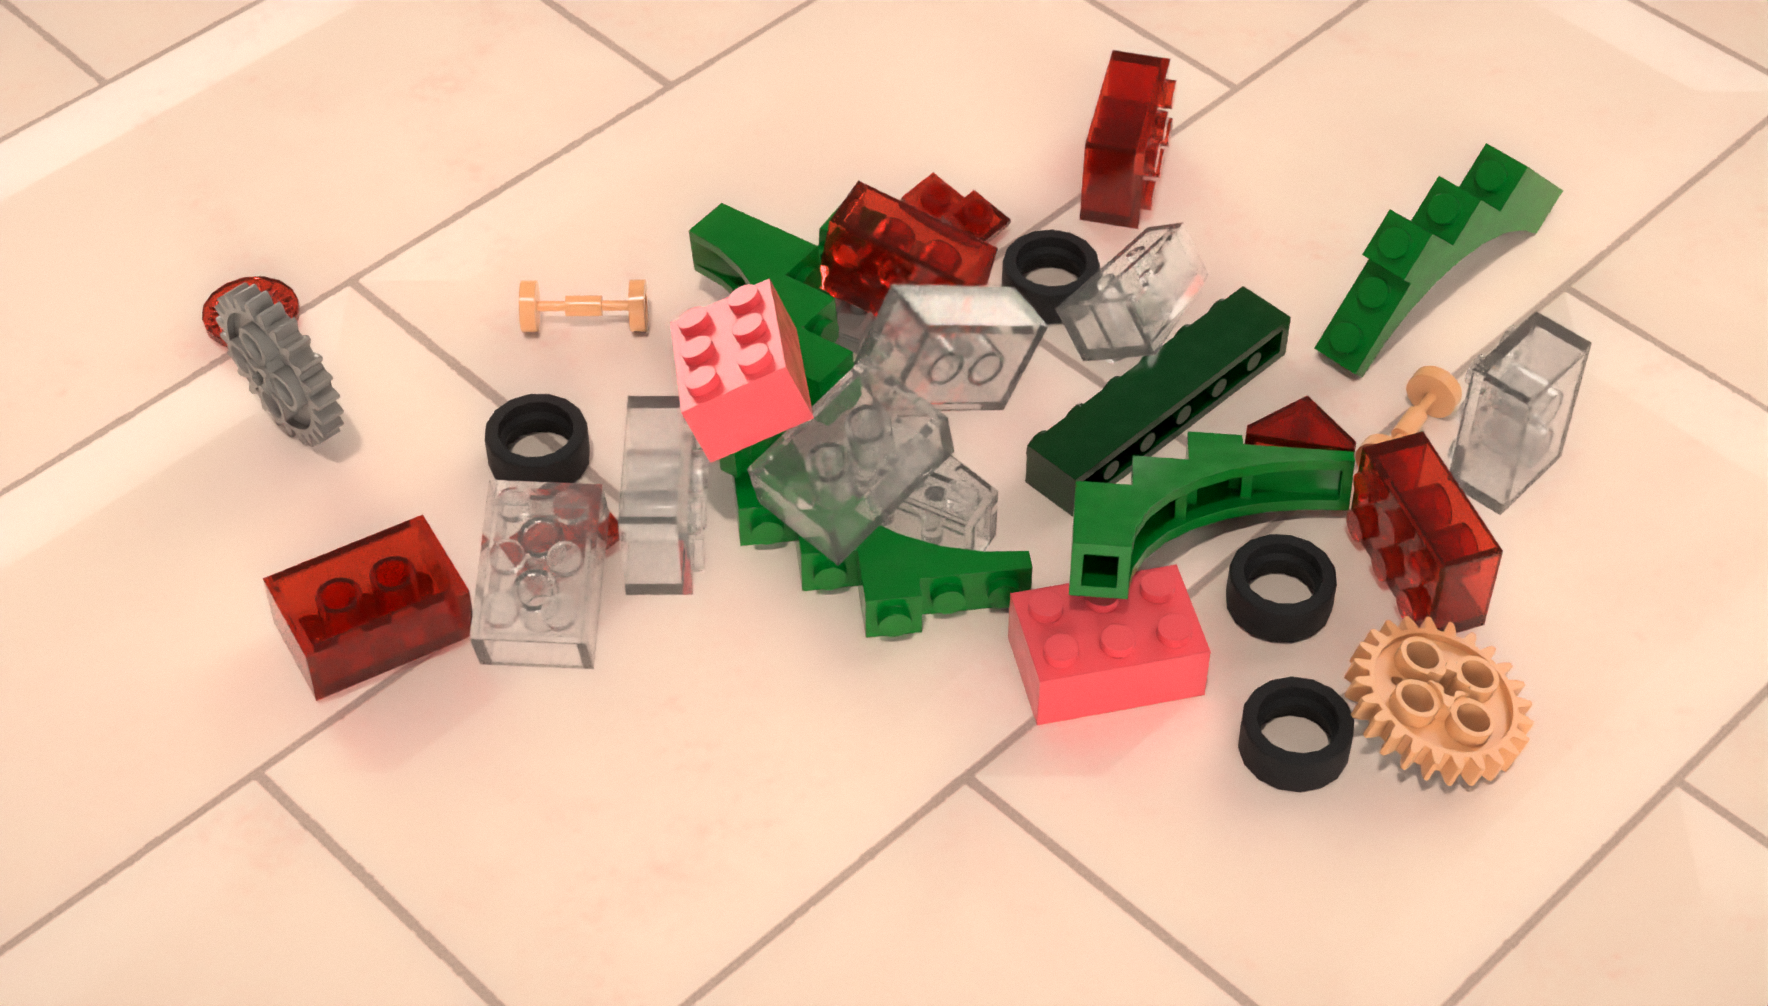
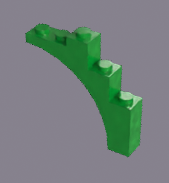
(745, 251)
(1416, 253)
(1168, 497)
(894, 573)

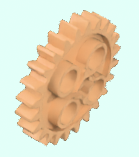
(1438, 700)

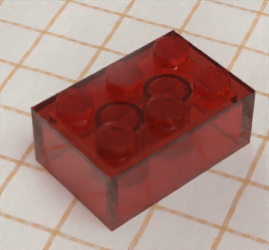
(1126, 139)
(888, 242)
(1423, 534)
(369, 606)

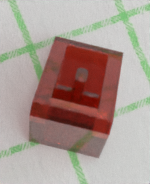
(1300, 426)

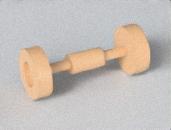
(583, 305)
(1432, 393)

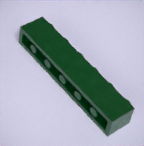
(1158, 397)

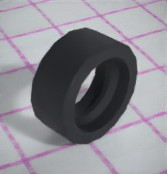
(1048, 249)
(537, 414)
(1281, 620)
(1301, 699)

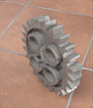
(279, 364)

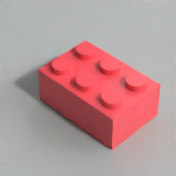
(739, 370)
(1108, 652)

